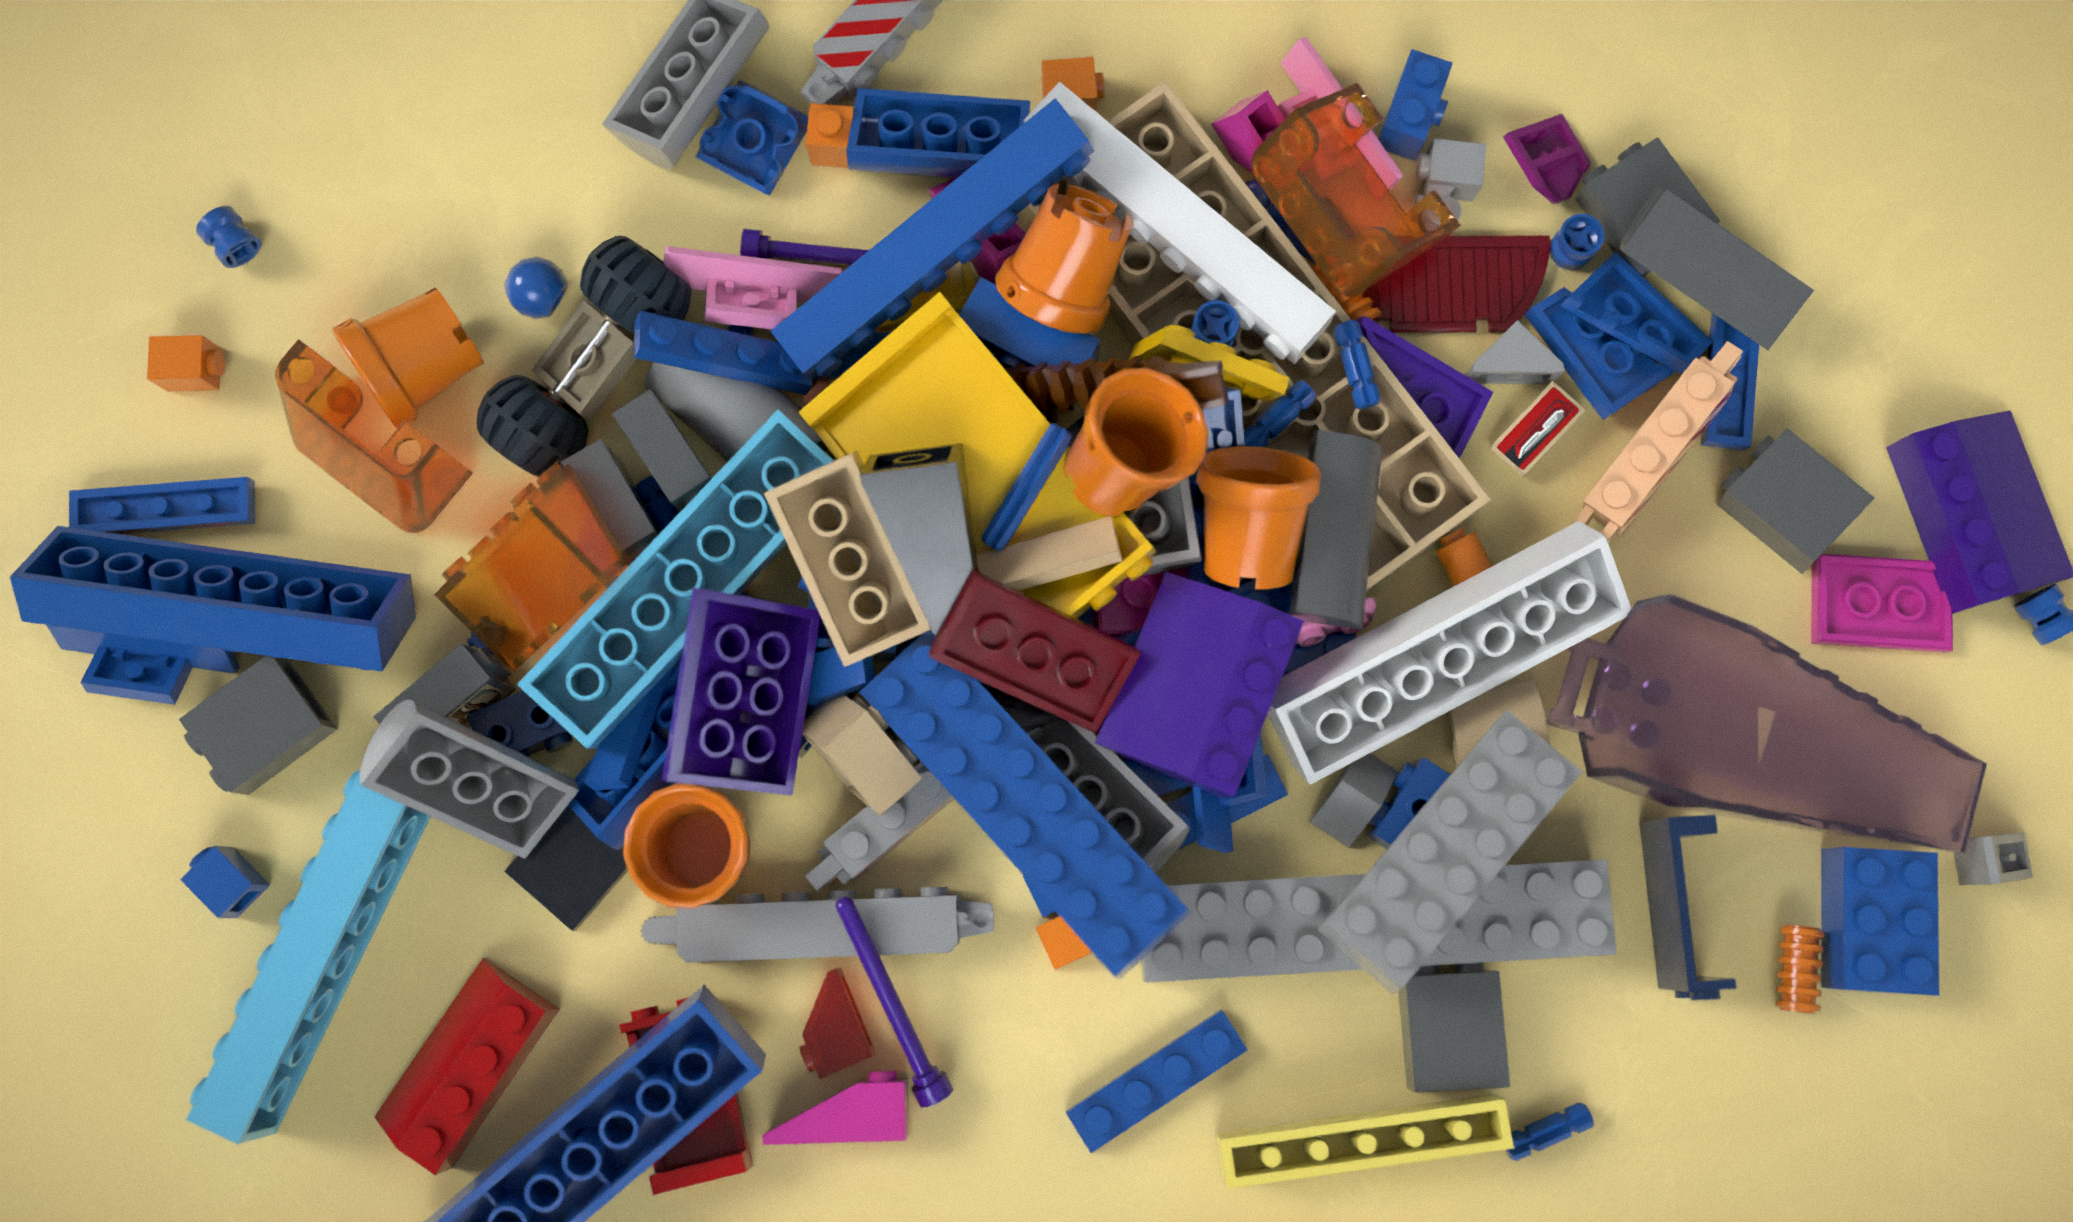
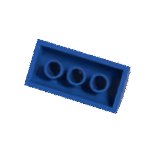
(927, 131)
(611, 810)

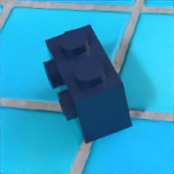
(520, 725)

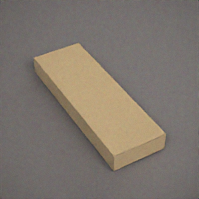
(1053, 555)

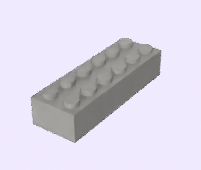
(1449, 852)

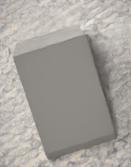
(1516, 360)
(1354, 798)
(1994, 860)

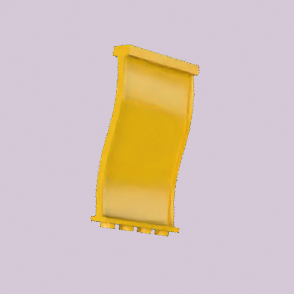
(943, 387)

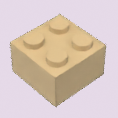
(862, 751)

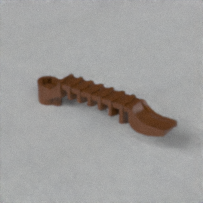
(1079, 381)

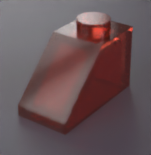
(835, 1030)

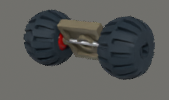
(584, 359)

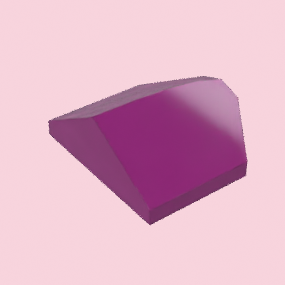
(1549, 157)

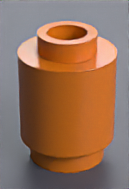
(1462, 556)

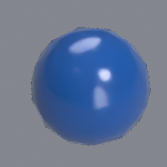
(535, 287)

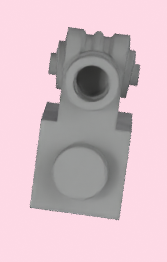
(1454, 172)

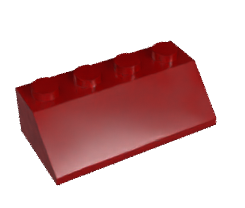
(464, 1067)

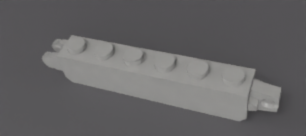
(814, 928)

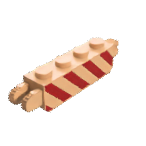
(1661, 442)

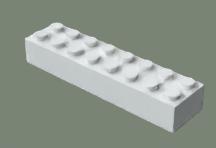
(1448, 651)

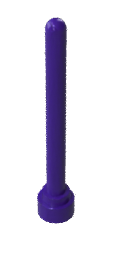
(761, 246)
(929, 1083)

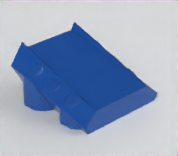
(753, 136)

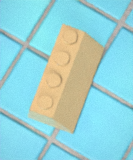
(847, 560)

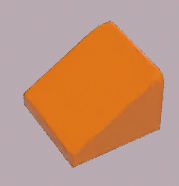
(1061, 942)

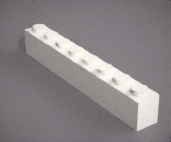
(1195, 237)

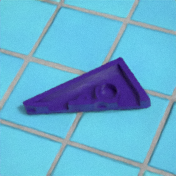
(1442, 393)

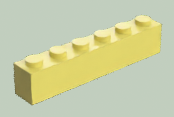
(1364, 1140)

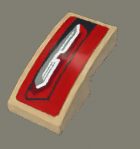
(1537, 428)

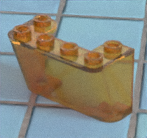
(1338, 198)
(319, 407)
(535, 569)

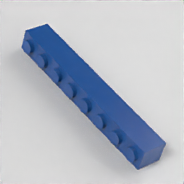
(934, 240)

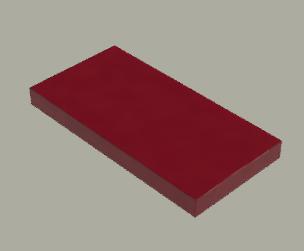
(1034, 652)

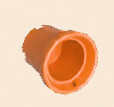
(1067, 261)
(409, 353)
(1135, 440)
(1255, 513)
(686, 845)

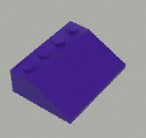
(1979, 510)
(1200, 684)
(741, 693)

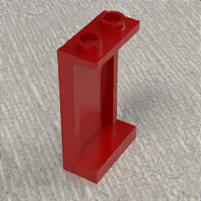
(709, 1151)

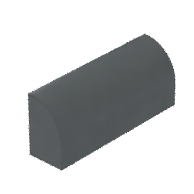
(1714, 267)
(1338, 532)

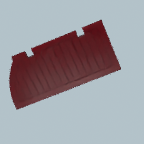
(1464, 283)

